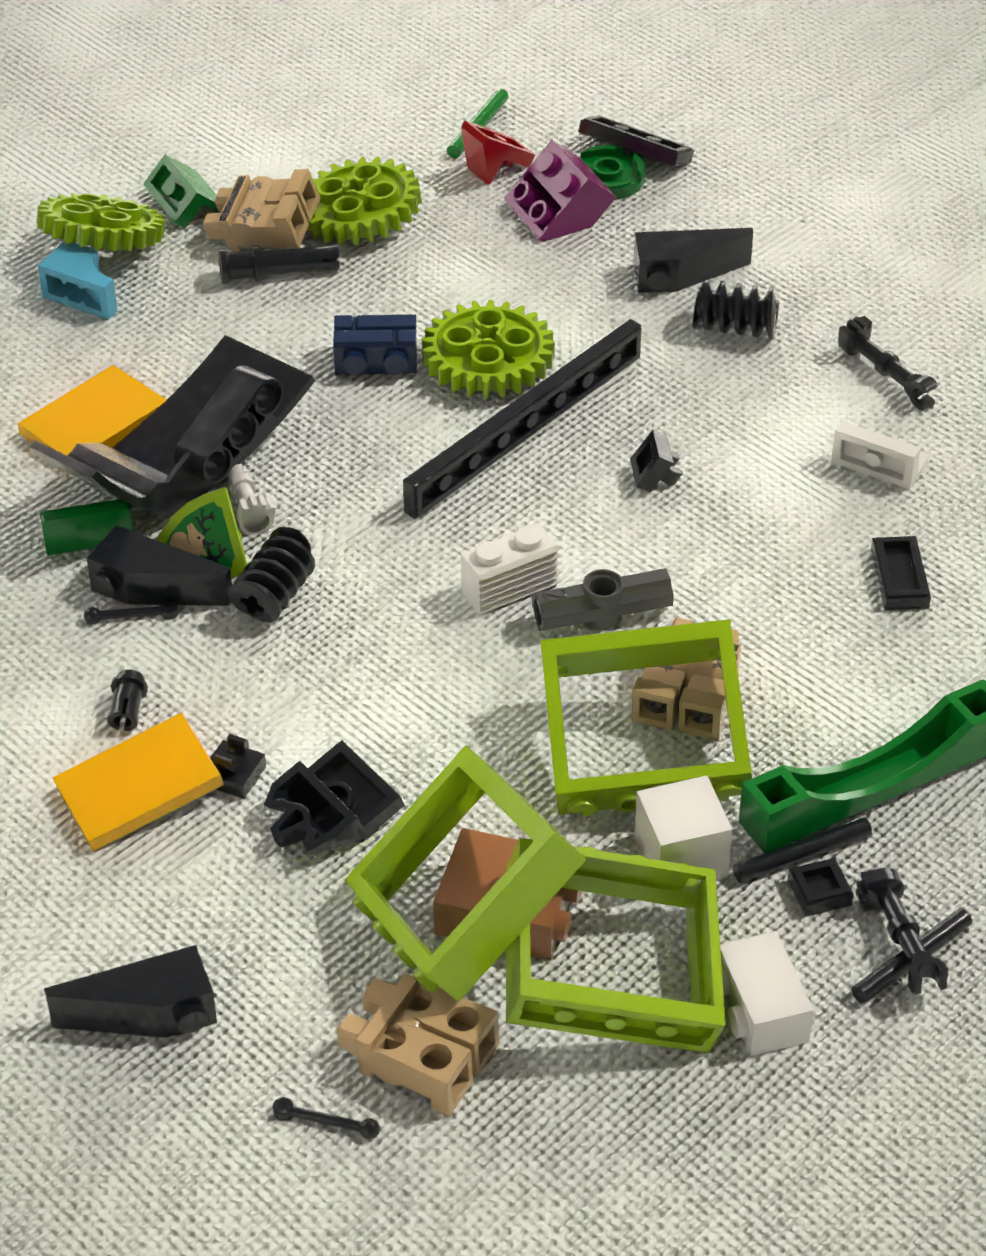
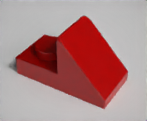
(489, 149)

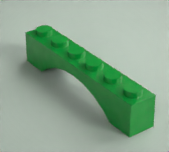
(801, 801)

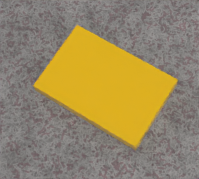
(93, 412)
(137, 781)

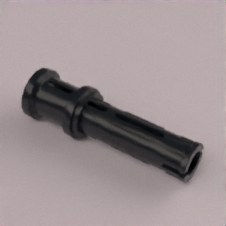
(259, 263)

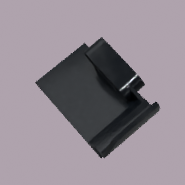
(195, 433)

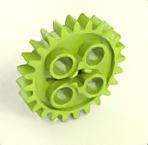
(364, 200)
(100, 221)
(488, 348)

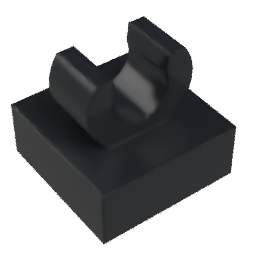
(655, 462)
(238, 765)

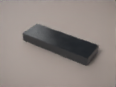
(636, 140)

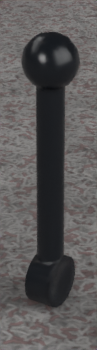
(167, 610)
(284, 1110)

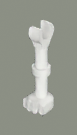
(253, 513)

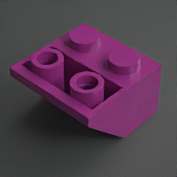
(559, 194)

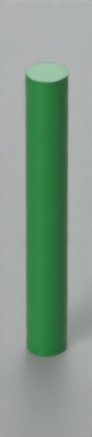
(482, 118)

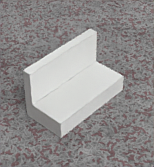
(878, 455)

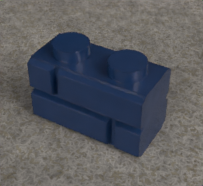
(375, 344)

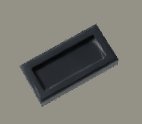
(900, 573)

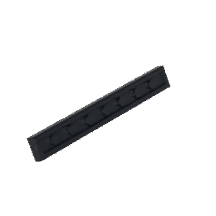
(521, 419)

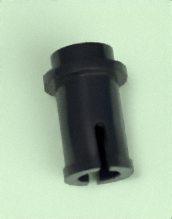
(128, 691)

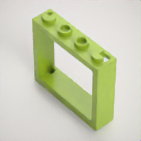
(636, 651)
(500, 913)
(623, 1014)

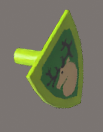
(208, 530)

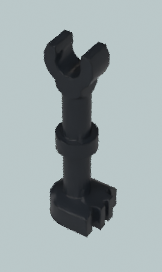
(855, 339)
(883, 891)

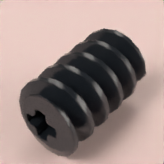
(736, 309)
(273, 575)

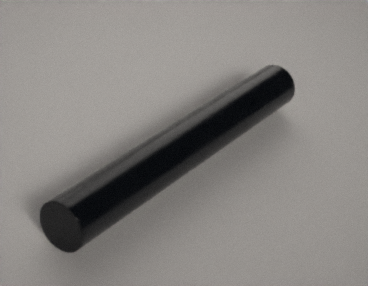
(802, 850)
(899, 965)

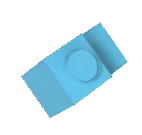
(75, 279)

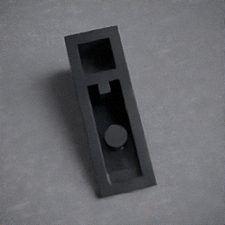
(686, 257)
(152, 572)
(141, 998)

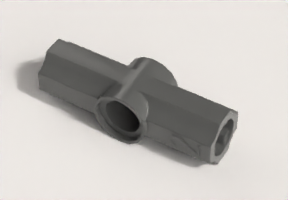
(602, 599)

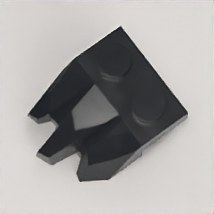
(330, 801)

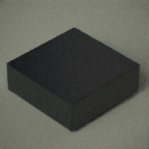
(820, 887)

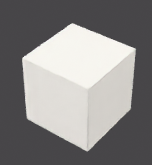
(684, 825)

